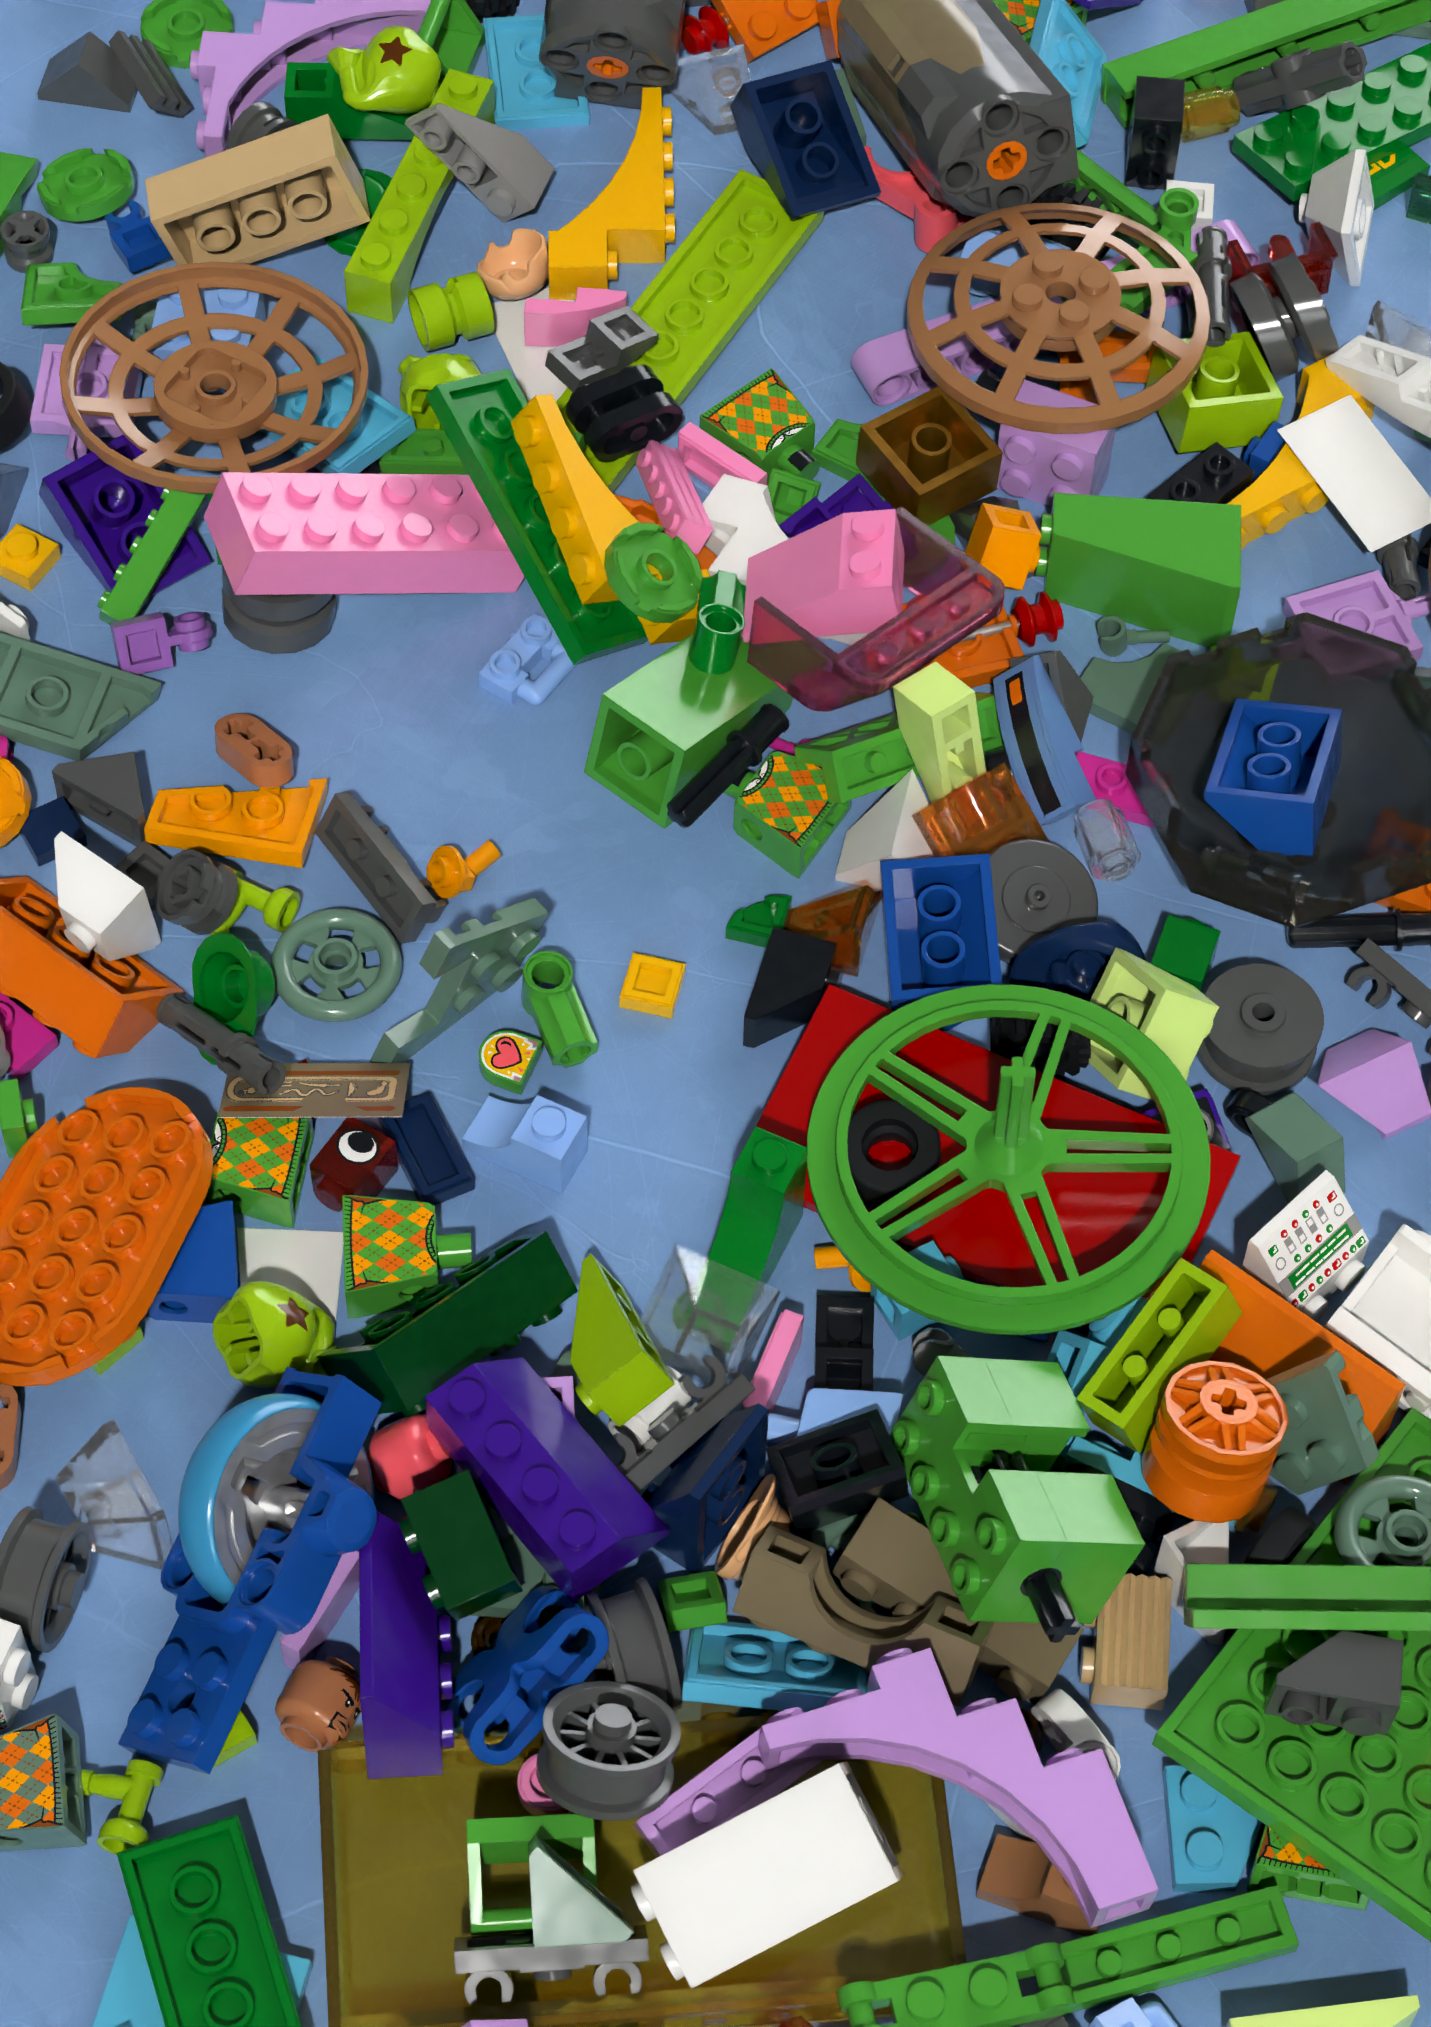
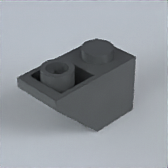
(1342, 1683)

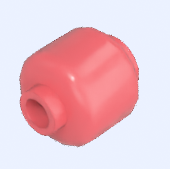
(407, 1457)

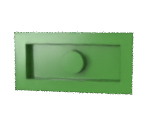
(453, 34)
(507, 1842)

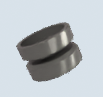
(1290, 314)
(277, 621)

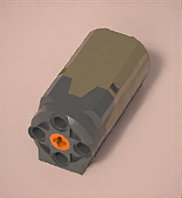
(611, 47)
(960, 99)

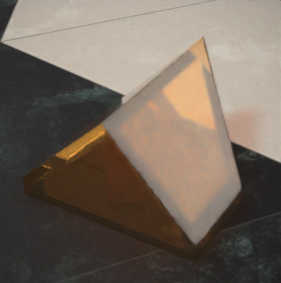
(842, 920)

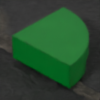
(757, 921)

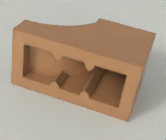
(1028, 1883)

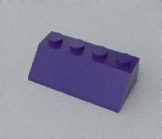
(542, 1473)
(401, 1660)

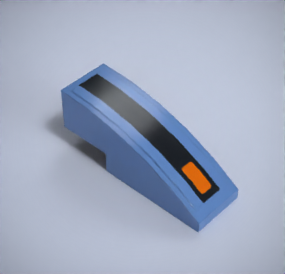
(1040, 742)

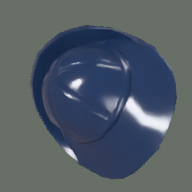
(1072, 958)

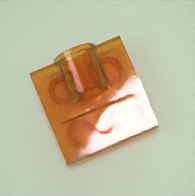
(979, 817)

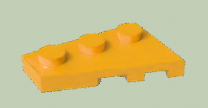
(248, 825)

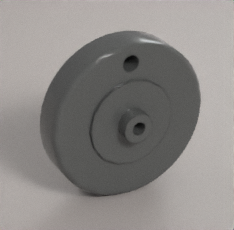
(1038, 892)

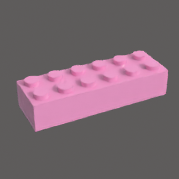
(357, 535)

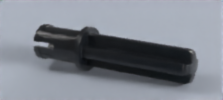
(742, 750)
(1352, 931)

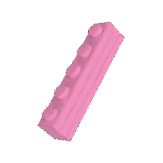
(673, 495)

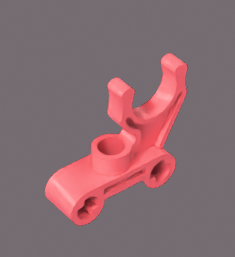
(908, 195)

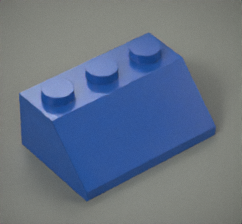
(1276, 773)
(939, 926)

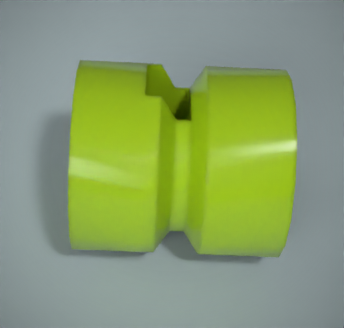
(450, 311)

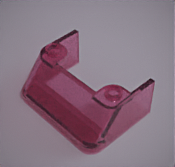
(950, 604)

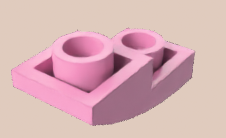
(559, 322)

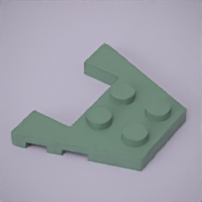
(471, 971)

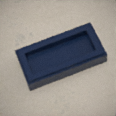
(428, 1151)

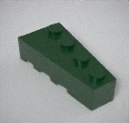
(456, 1324)

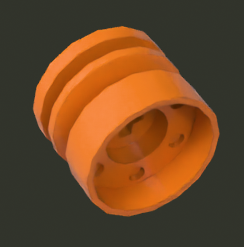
(1214, 1441)

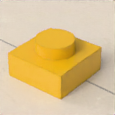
(27, 556)

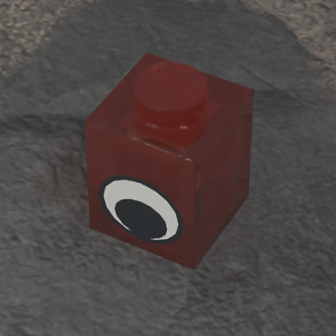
(353, 1163)

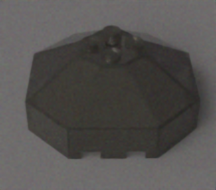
(1380, 805)

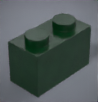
(459, 1545)

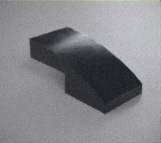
(844, 1343)

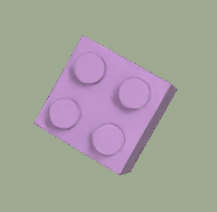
(1048, 463)

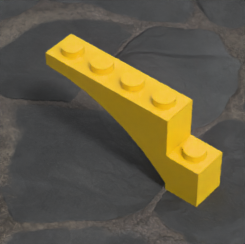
(626, 218)
(1286, 485)
(581, 509)

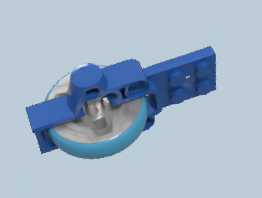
(253, 1553)

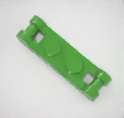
(966, 1994)

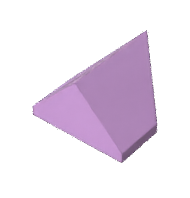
(1377, 1080)

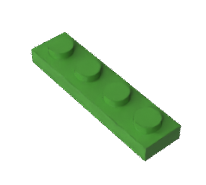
(1177, 1947)

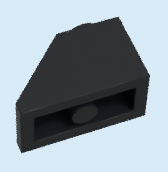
(789, 985)

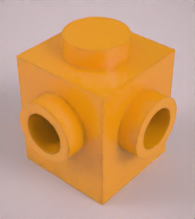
(1005, 543)

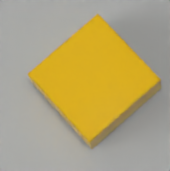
(652, 985)

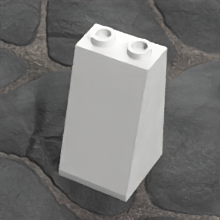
(766, 1875)

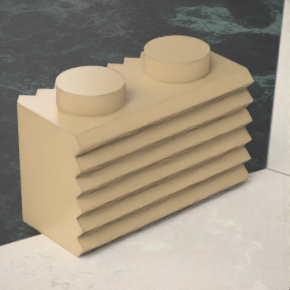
(1130, 1645)

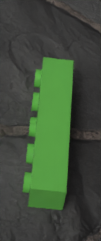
(150, 555)

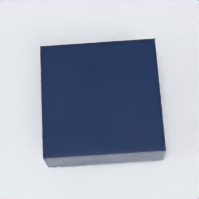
(45, 824)

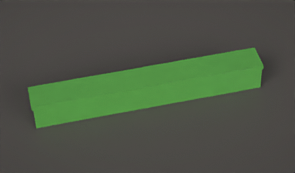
(1254, 41)

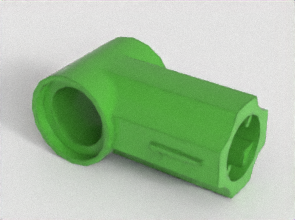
(557, 1010)

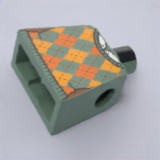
(41, 1787)

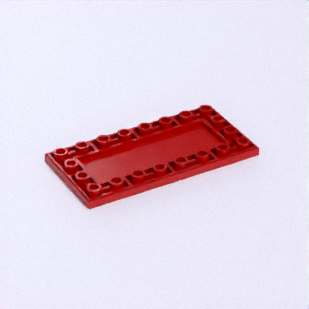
(1095, 1209)

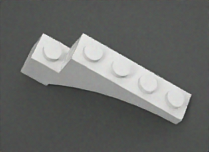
(744, 527)

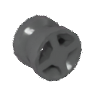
(26, 240)

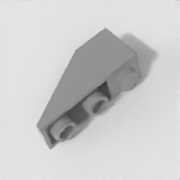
(487, 158)

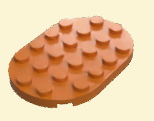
(94, 1228)

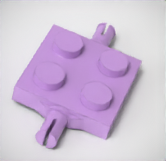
(93, 380)
(1367, 606)

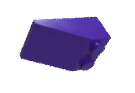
(106, 511)

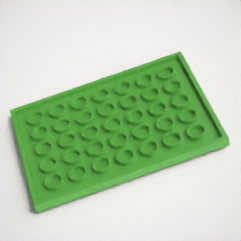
(1331, 1793)

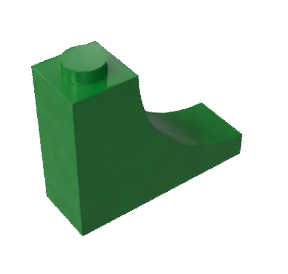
(761, 1205)

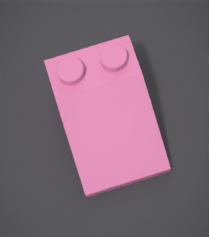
(833, 576)

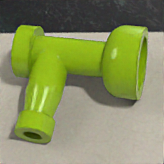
(277, 907)
(134, 1792)

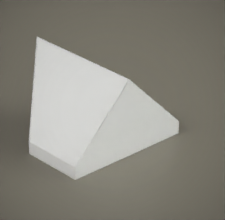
(884, 835)
(1192, 1544)

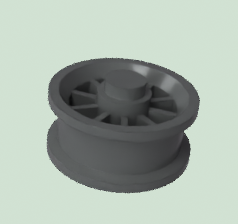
(1263, 1029)
(43, 1575)
(638, 1643)
(608, 1750)

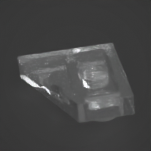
(709, 84)

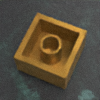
(929, 456)

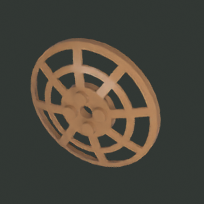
(1065, 327)
(211, 366)

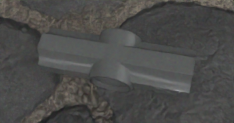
(1300, 78)

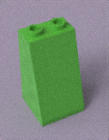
(1145, 562)
(670, 723)

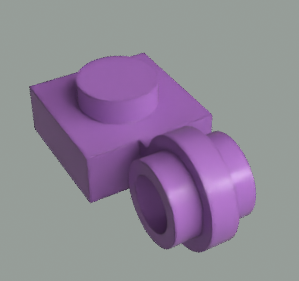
(145, 644)

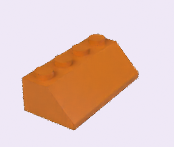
(82, 994)
(1278, 1337)

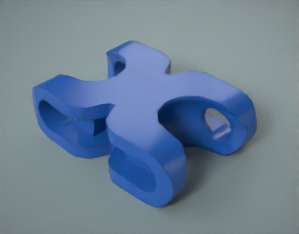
(524, 1673)

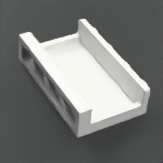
(1391, 1316)

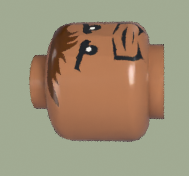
(319, 1704)

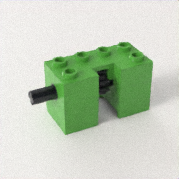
(1005, 1526)

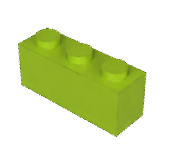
(1174, 1329)

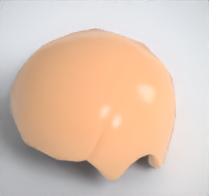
(516, 268)

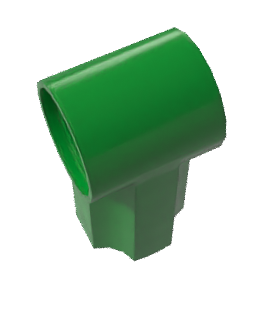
(718, 623)

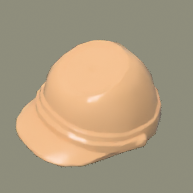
(752, 1522)

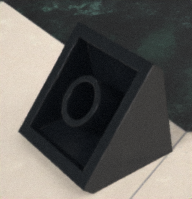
(837, 1471)

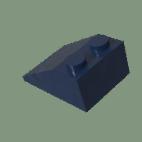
(804, 140)
(710, 1487)

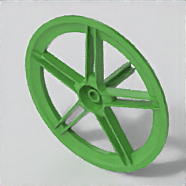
(1010, 1154)

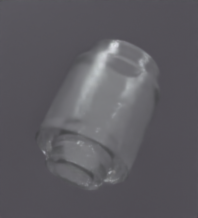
(1106, 840)

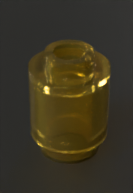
(1209, 113)

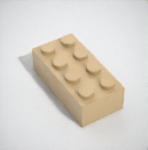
(259, 197)

